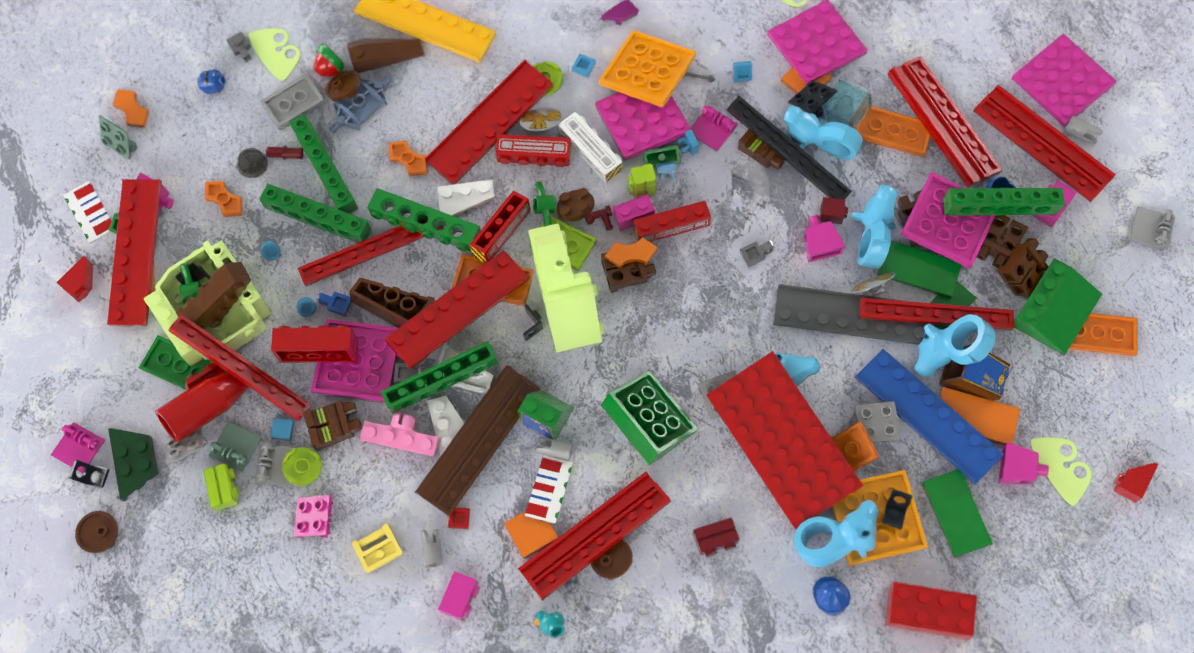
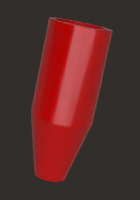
(204, 400)

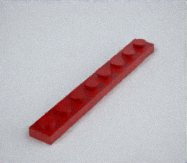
(358, 254)
(932, 313)
(239, 367)

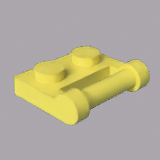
(380, 553)

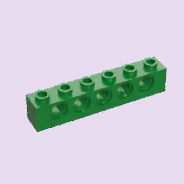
(323, 164)
(382, 200)
(1003, 201)
(315, 214)
(439, 377)

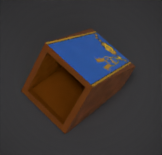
(979, 379)

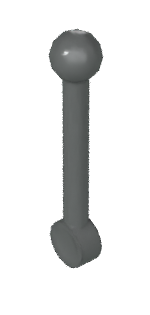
(711, 78)

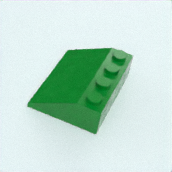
(1058, 307)
(648, 416)

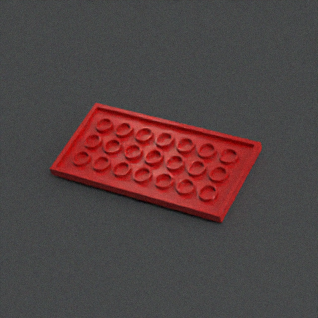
(784, 440)

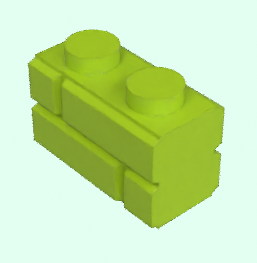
(642, 181)
(221, 487)

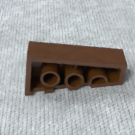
(217, 296)
(387, 302)

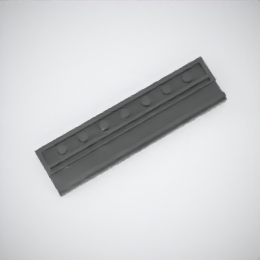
(838, 314)

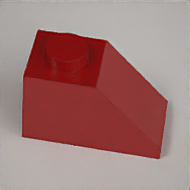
(78, 279)
(1135, 481)

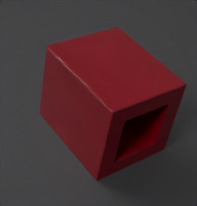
(833, 210)

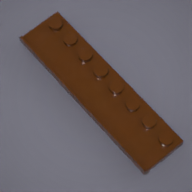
(476, 441)

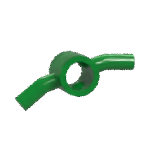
(544, 203)
(190, 288)

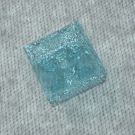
(847, 105)

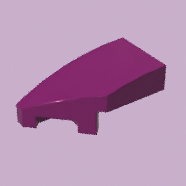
(621, 11)

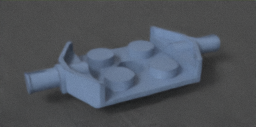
(351, 114)

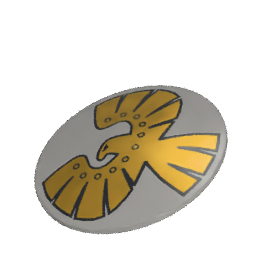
(541, 119)
(874, 282)

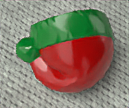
(327, 62)

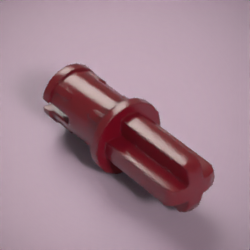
(284, 152)

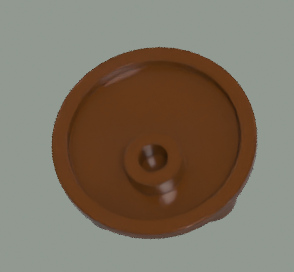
(343, 85)
(575, 205)
(96, 532)
(614, 562)

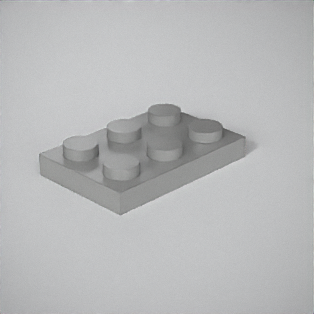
(292, 101)

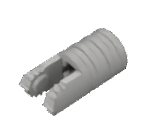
(1079, 127)
(554, 448)
(432, 551)

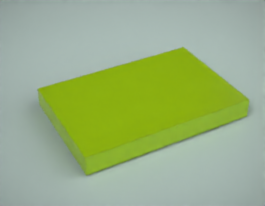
(578, 243)

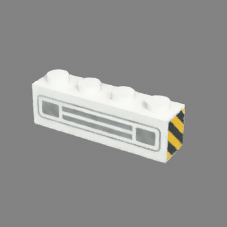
(591, 147)

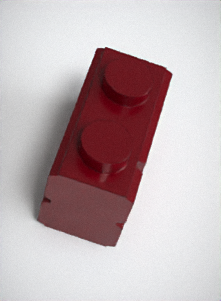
(715, 537)

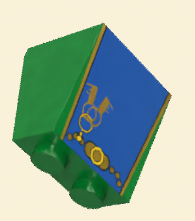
(544, 413)

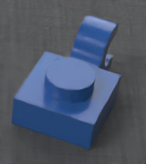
(336, 303)

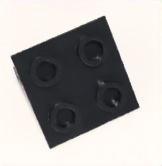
(813, 97)

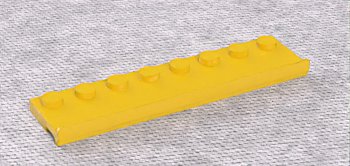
(430, 25)

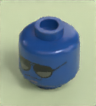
(211, 81)

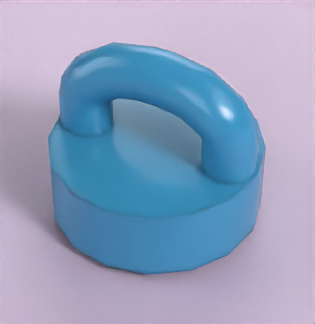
(270, 250)
(306, 307)

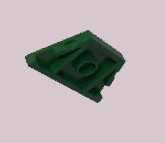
(132, 459)

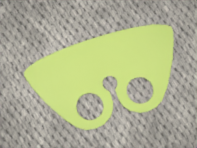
(275, 61)
(1062, 478)

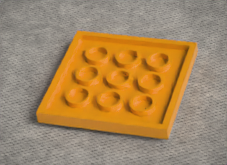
(647, 68)
(888, 540)

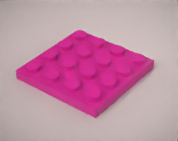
(817, 42)
(1063, 79)
(639, 124)
(950, 236)
(362, 378)

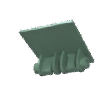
(116, 138)
(234, 446)

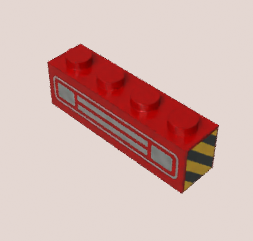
(533, 150)
(672, 222)
(500, 227)

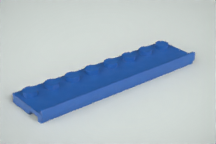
(930, 416)

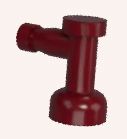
(604, 214)

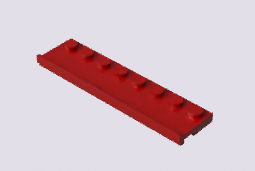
(491, 117)
(944, 122)
(1044, 143)
(134, 252)
(456, 309)
(594, 535)

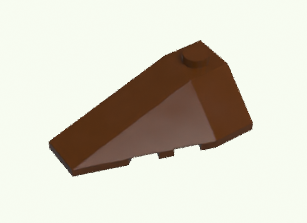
(377, 53)

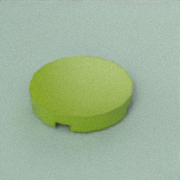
(553, 73)
(301, 466)

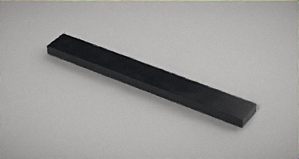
(788, 149)

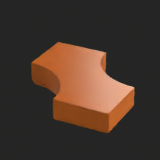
(135, 114)
(401, 153)
(230, 204)
(638, 252)

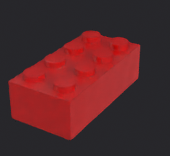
(314, 344)
(931, 610)

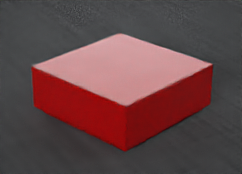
(459, 518)

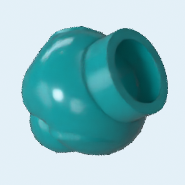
(550, 624)

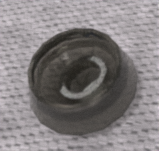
(251, 163)

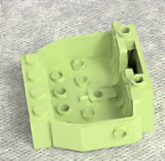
(566, 295)
(237, 327)

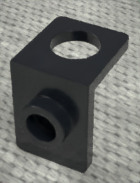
(196, 271)
(535, 316)
(92, 474)
(894, 511)

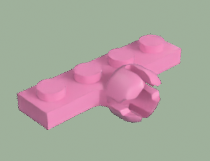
(400, 435)

